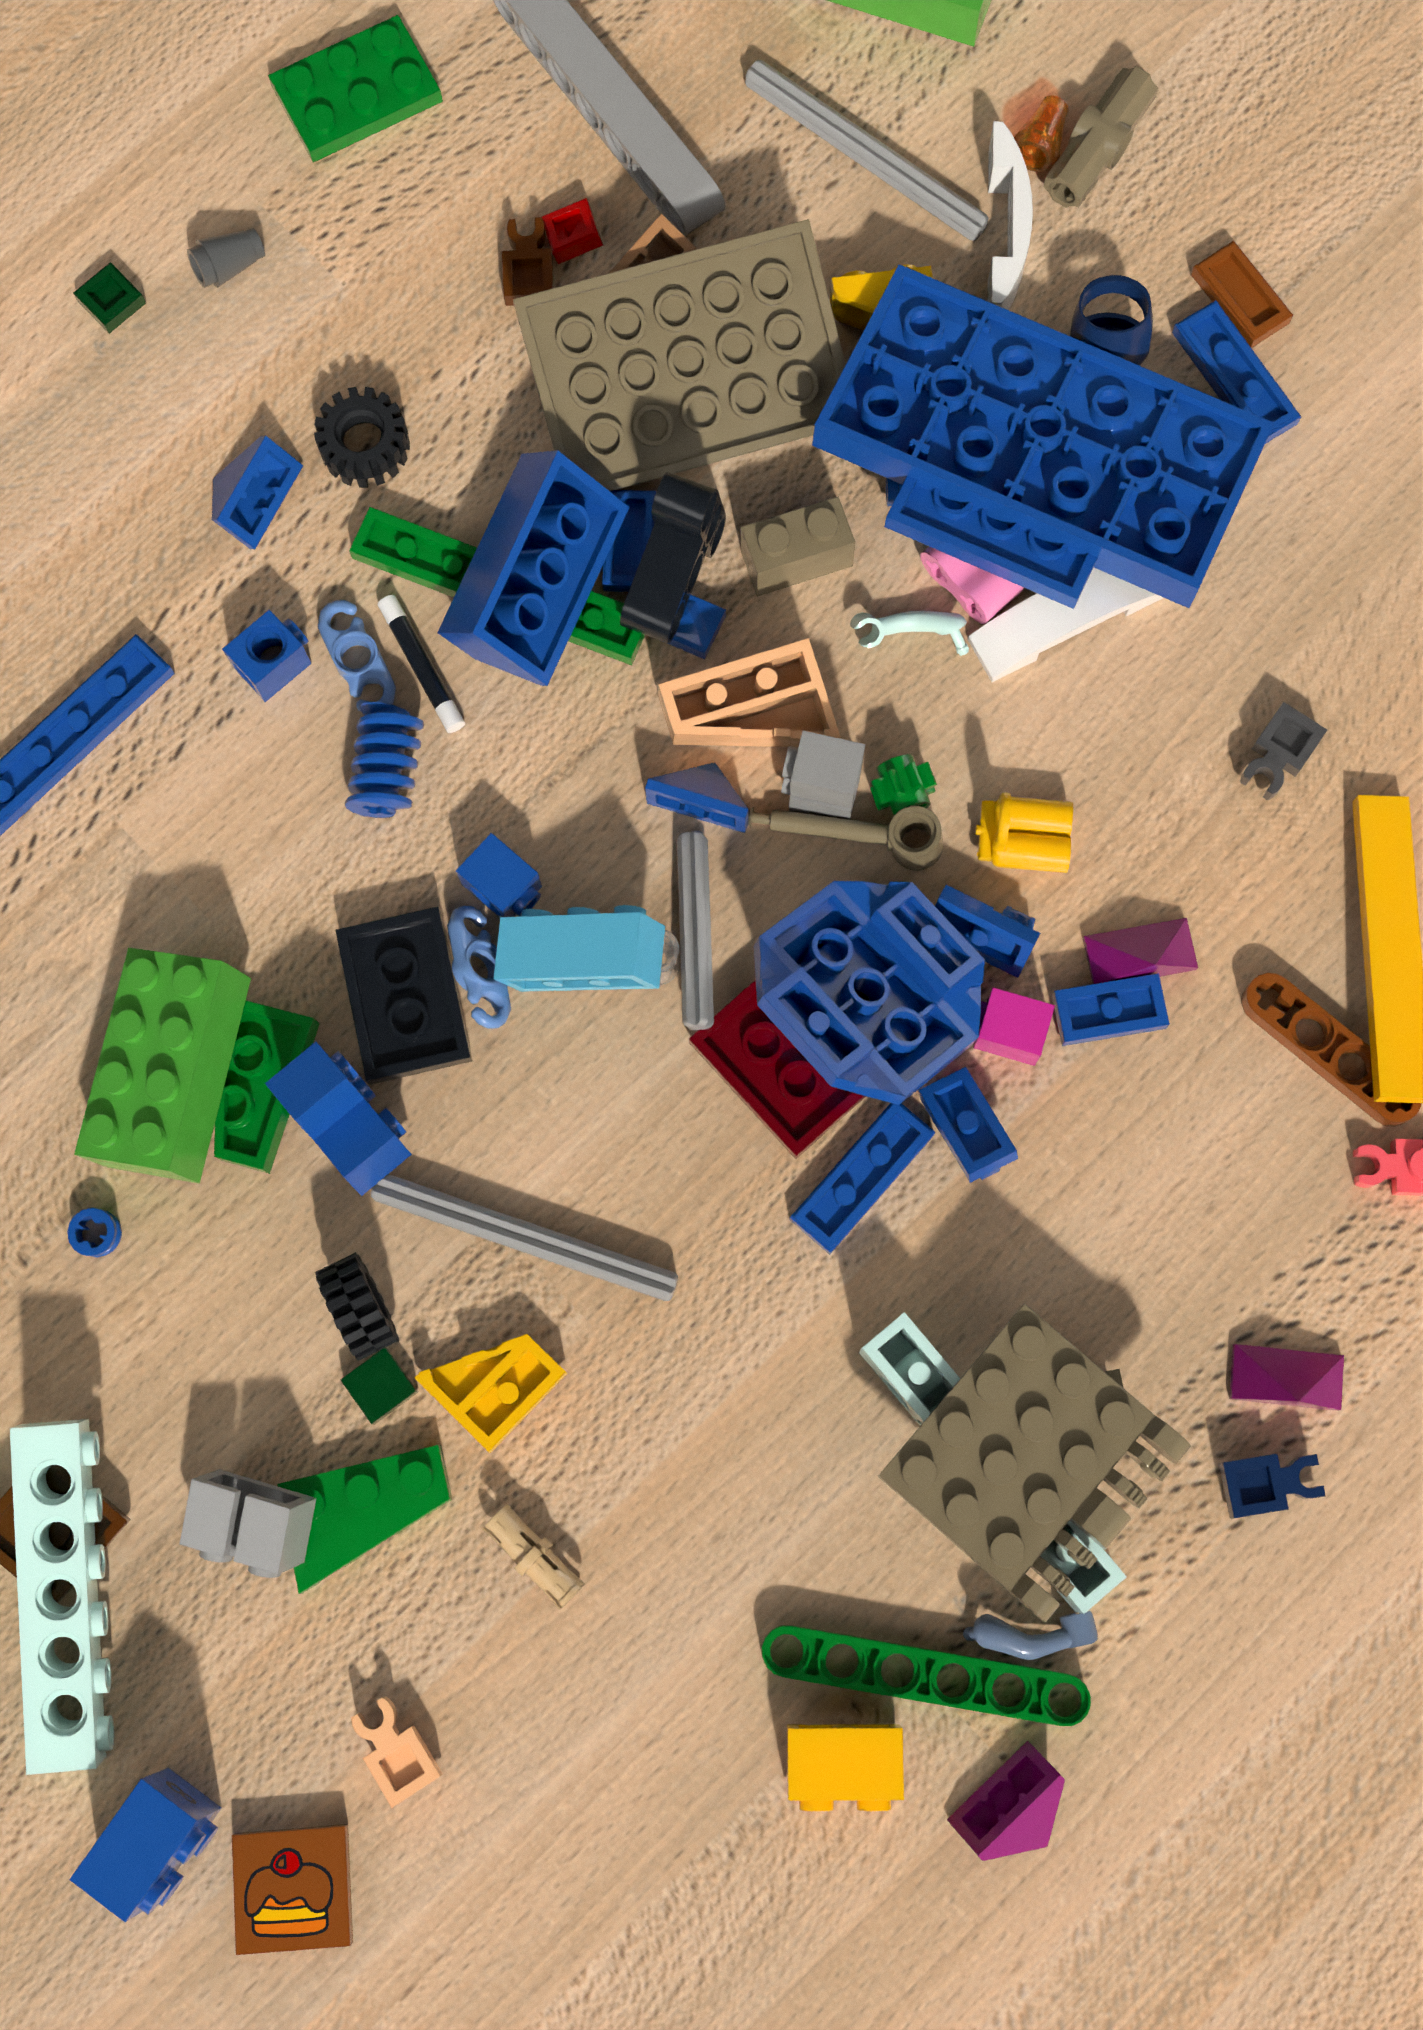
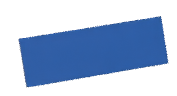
(1234, 368)
(862, 1176)

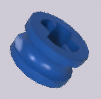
(101, 1217)

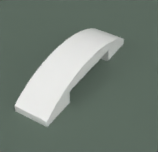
(1009, 175)
(1041, 623)

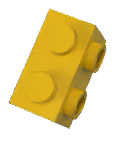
(845, 1765)

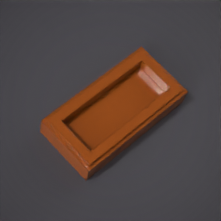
(1242, 294)

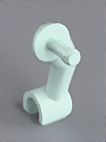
(912, 621)

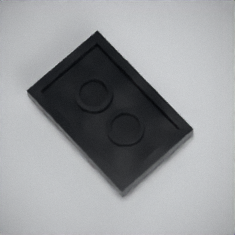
(403, 995)

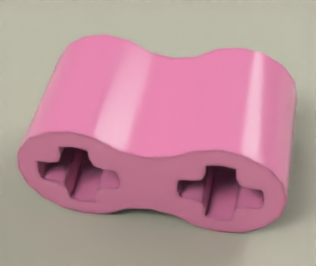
(975, 589)

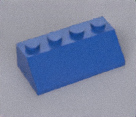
(534, 567)

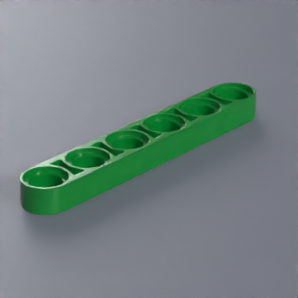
(923, 1684)

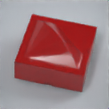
(572, 231)

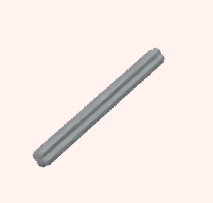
(866, 150)
(526, 1237)

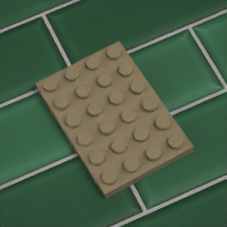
(685, 357)

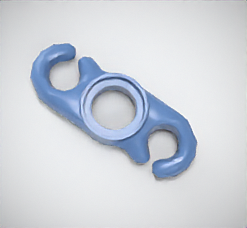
(340, 641)
(467, 945)

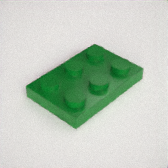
(355, 88)

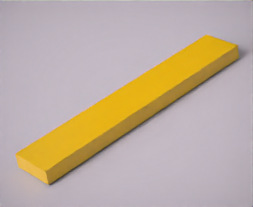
(1390, 945)

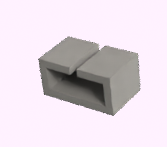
(823, 775)
(247, 1521)

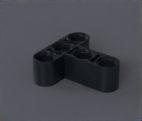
(685, 530)

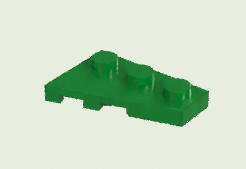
(367, 1506)

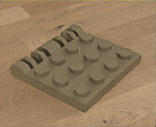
(1023, 1456)

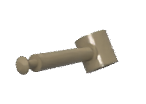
(869, 832)

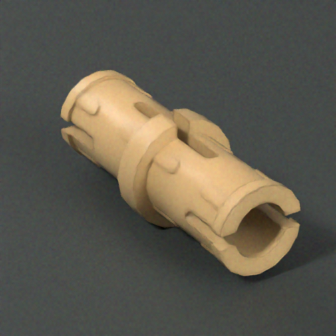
(533, 1556)

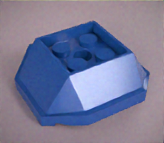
(898, 954)

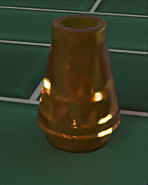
(1043, 133)

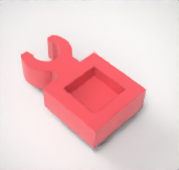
(1401, 1166)

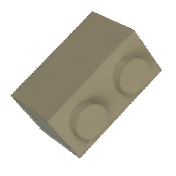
(797, 546)

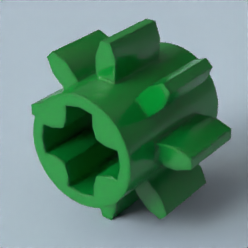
(902, 784)

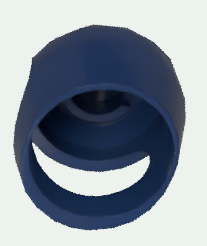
(1114, 331)

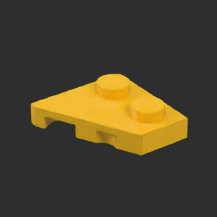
(494, 1387)

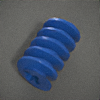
(382, 760)

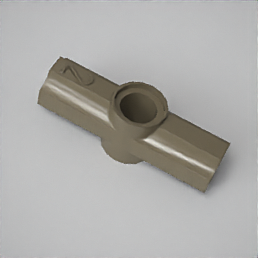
(1100, 137)

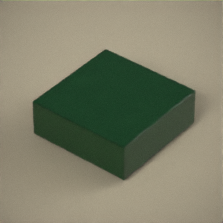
(109, 297)
(379, 1386)

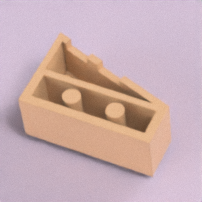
(750, 701)

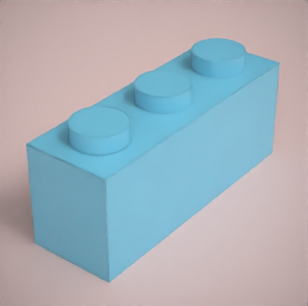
(580, 950)

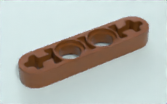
(1323, 1057)

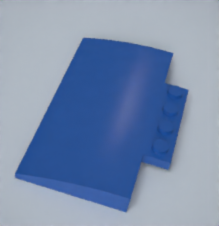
(1037, 446)

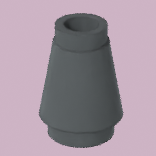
(224, 256)

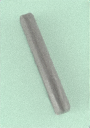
(695, 931)

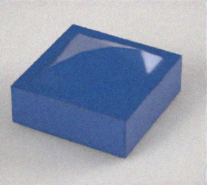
(698, 627)

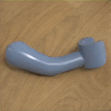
(1001, 1637)

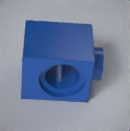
(268, 676)
(500, 878)

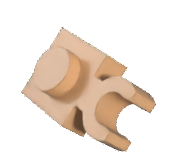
(400, 1759)

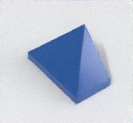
(252, 490)
(700, 794)

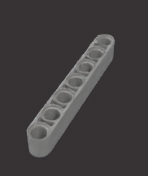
(616, 110)

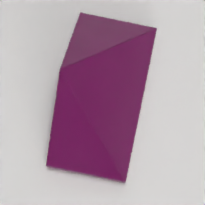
(1141, 951)
(1287, 1377)
(1012, 1808)

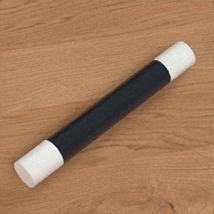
(421, 663)

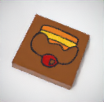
(292, 1889)

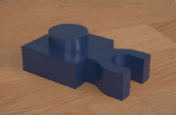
(1261, 1486)

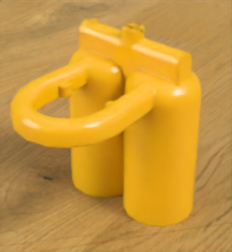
(1026, 833)

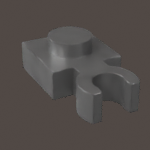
(1285, 746)

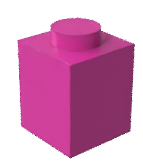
(1013, 1026)

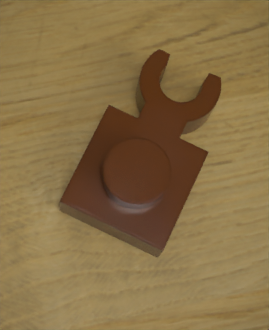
(527, 266)

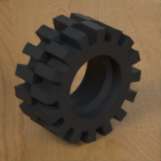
(356, 411)
(356, 1306)

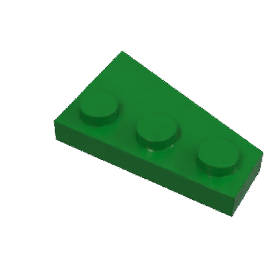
(249, 1114)

